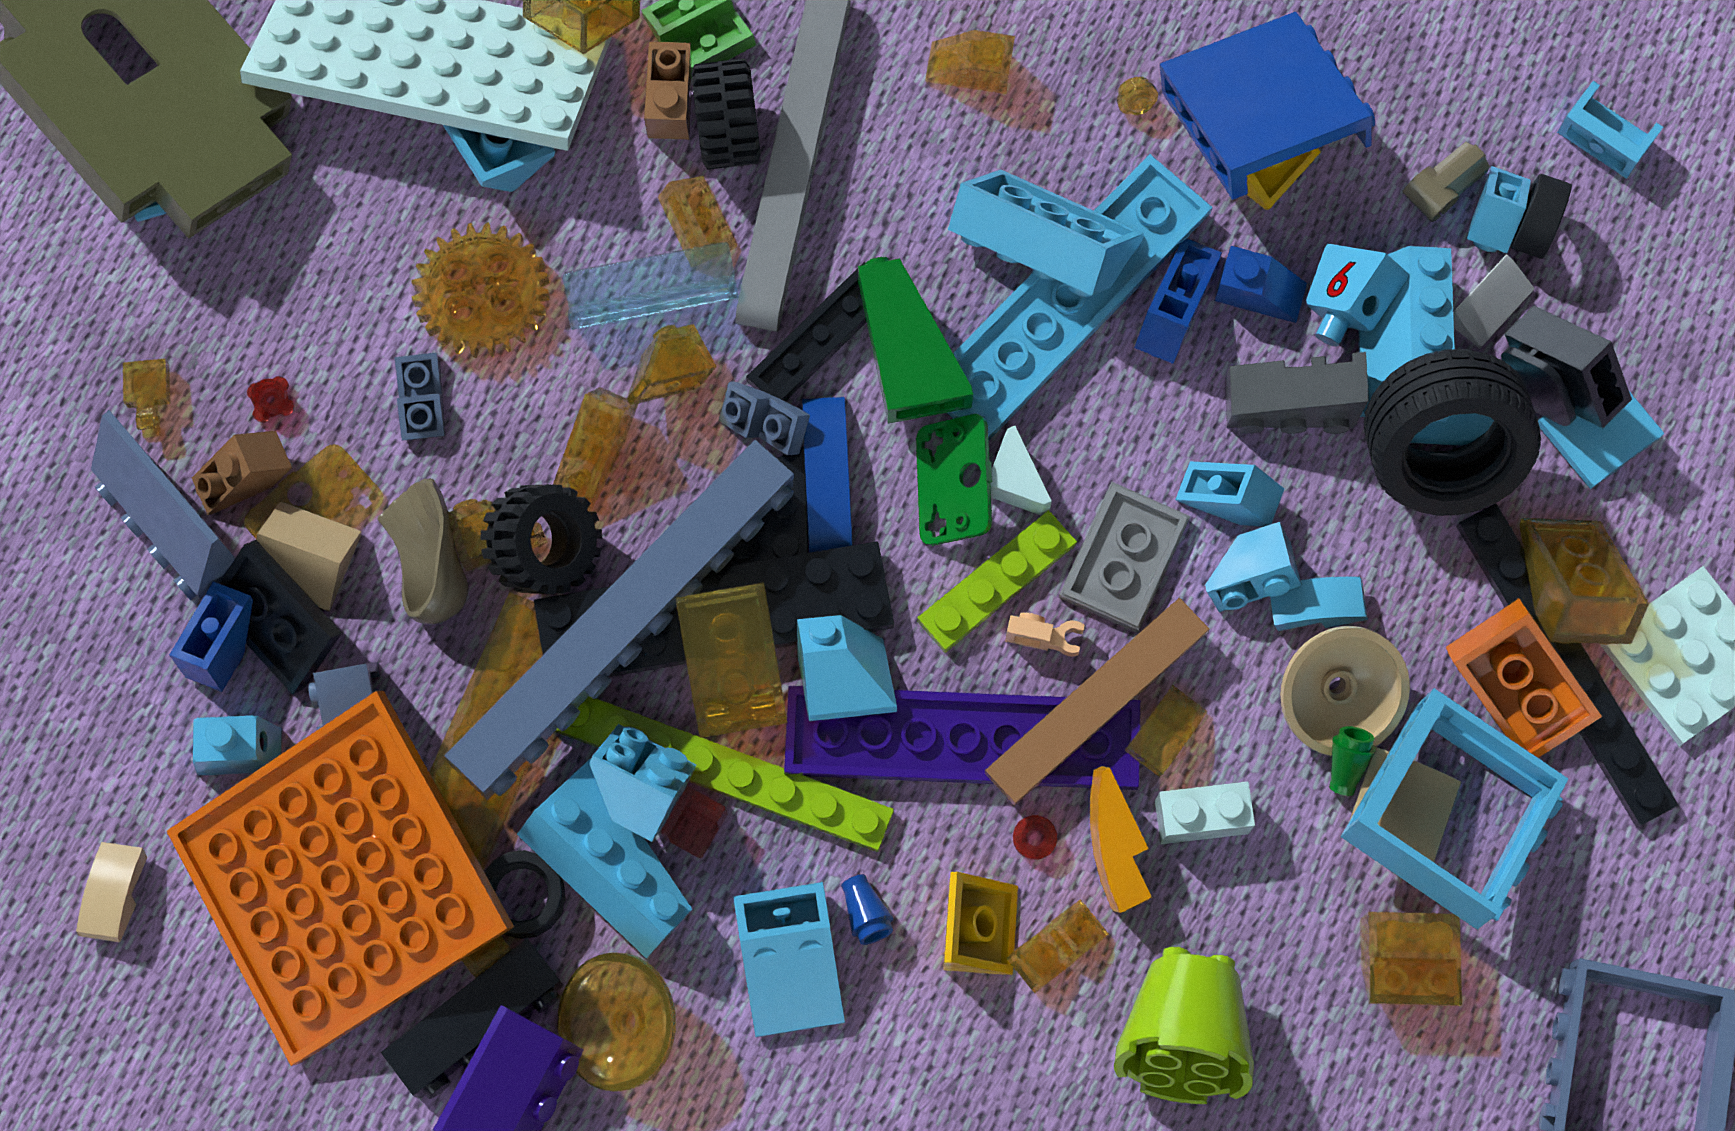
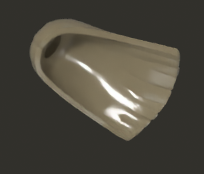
(430, 568)

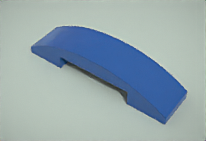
(827, 474)

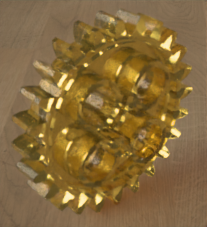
(476, 255)

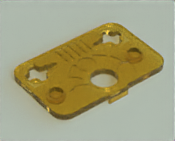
(329, 490)

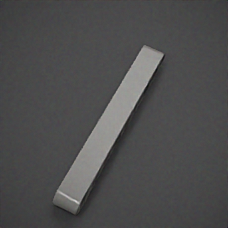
(791, 163)

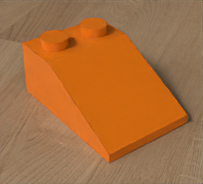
(1522, 680)

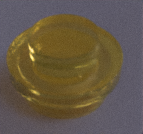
(1136, 96)

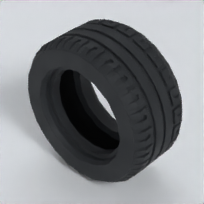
(1444, 386)

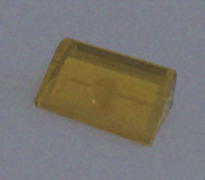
(694, 213)

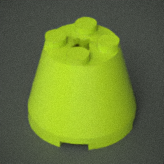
(1188, 1030)

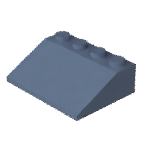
(157, 510)

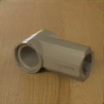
(1439, 187)

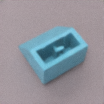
(639, 780)

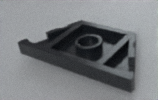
(783, 530)

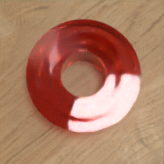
(1039, 824)

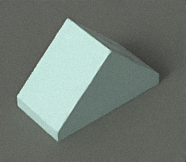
(1016, 477)

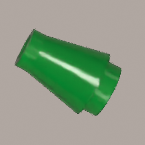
(1350, 757)

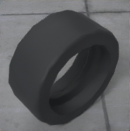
(1542, 216)
(555, 885)

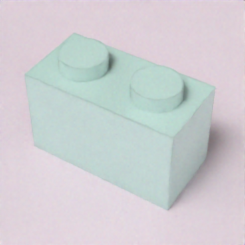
(1204, 812)

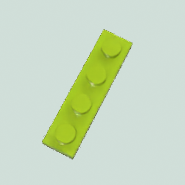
(996, 581)

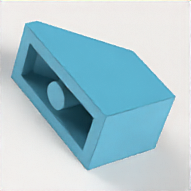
(1499, 210)
(1231, 492)

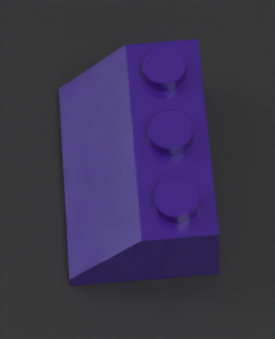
(511, 1078)

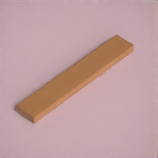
(1096, 701)

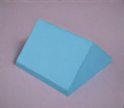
(498, 160)

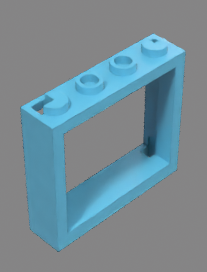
(1495, 752)

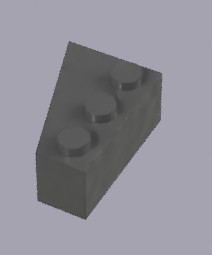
(1297, 396)

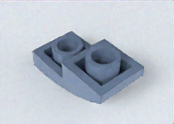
(420, 396)
(764, 416)

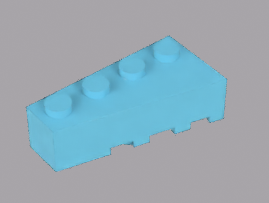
(605, 862)

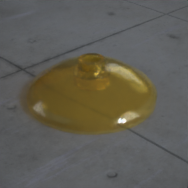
(598, 1016)

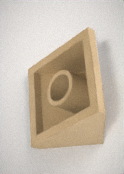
(310, 550)

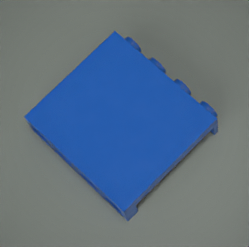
(1263, 99)

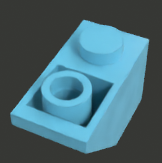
(1254, 568)

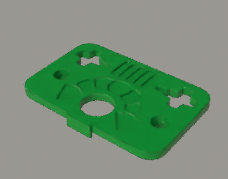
(942, 480)

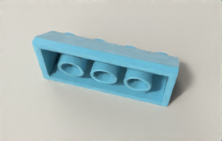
(1043, 232)
(1416, 320)

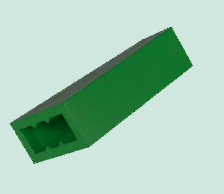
(909, 351)

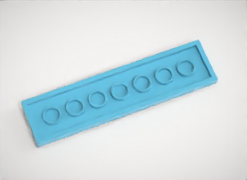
(1048, 323)

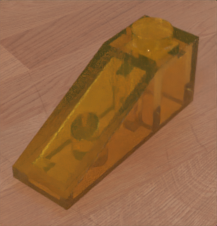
(595, 443)

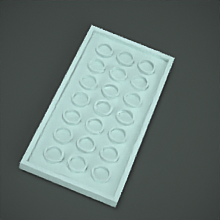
(430, 62)

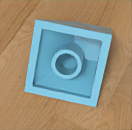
(843, 669)

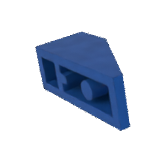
(1177, 300)

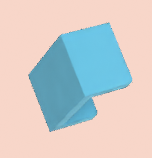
(1606, 133)

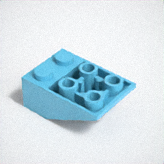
(789, 959)

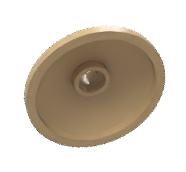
(1370, 690)

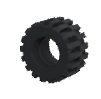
(726, 114)
(572, 539)

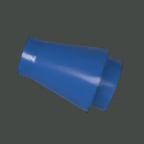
(866, 911)

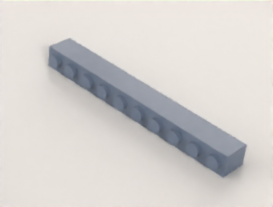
(620, 621)

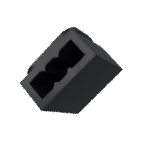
(1566, 369)

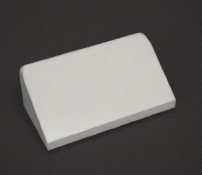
(1492, 302)

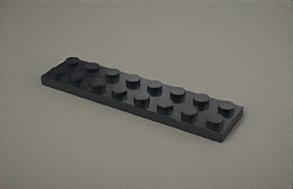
(799, 586)

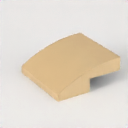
(1418, 807)

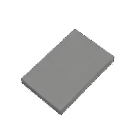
(1124, 557)

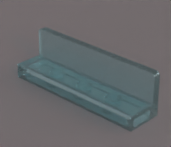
(650, 285)

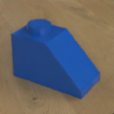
(1260, 285)
(214, 637)

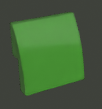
(709, 26)

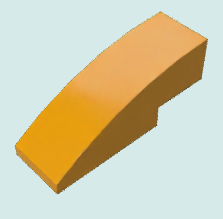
(1115, 843)

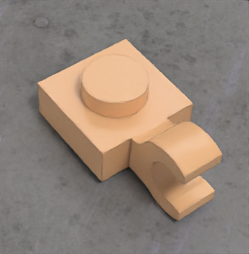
(1033, 632)

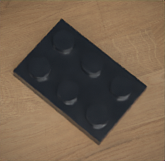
(284, 622)

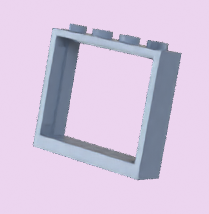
(1719, 1044)

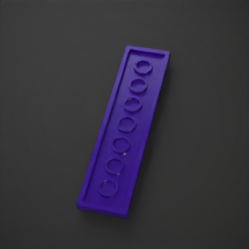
(948, 740)

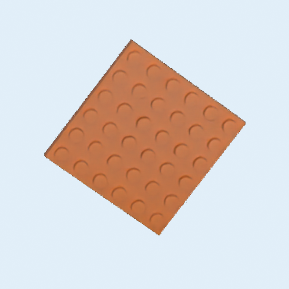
(339, 878)

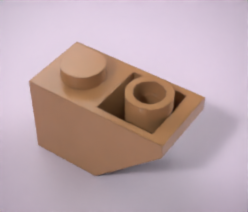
(668, 90)
(241, 470)

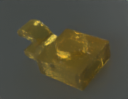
(144, 388)

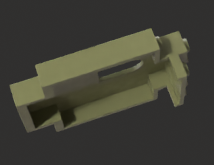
(168, 138)

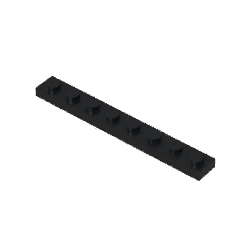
(1609, 737)

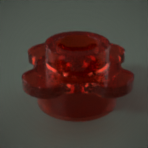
(265, 388)

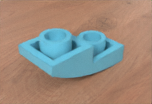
(1321, 600)

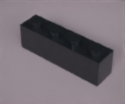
(454, 1030)

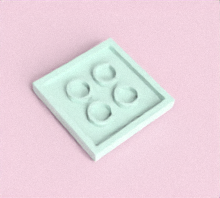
(1683, 656)

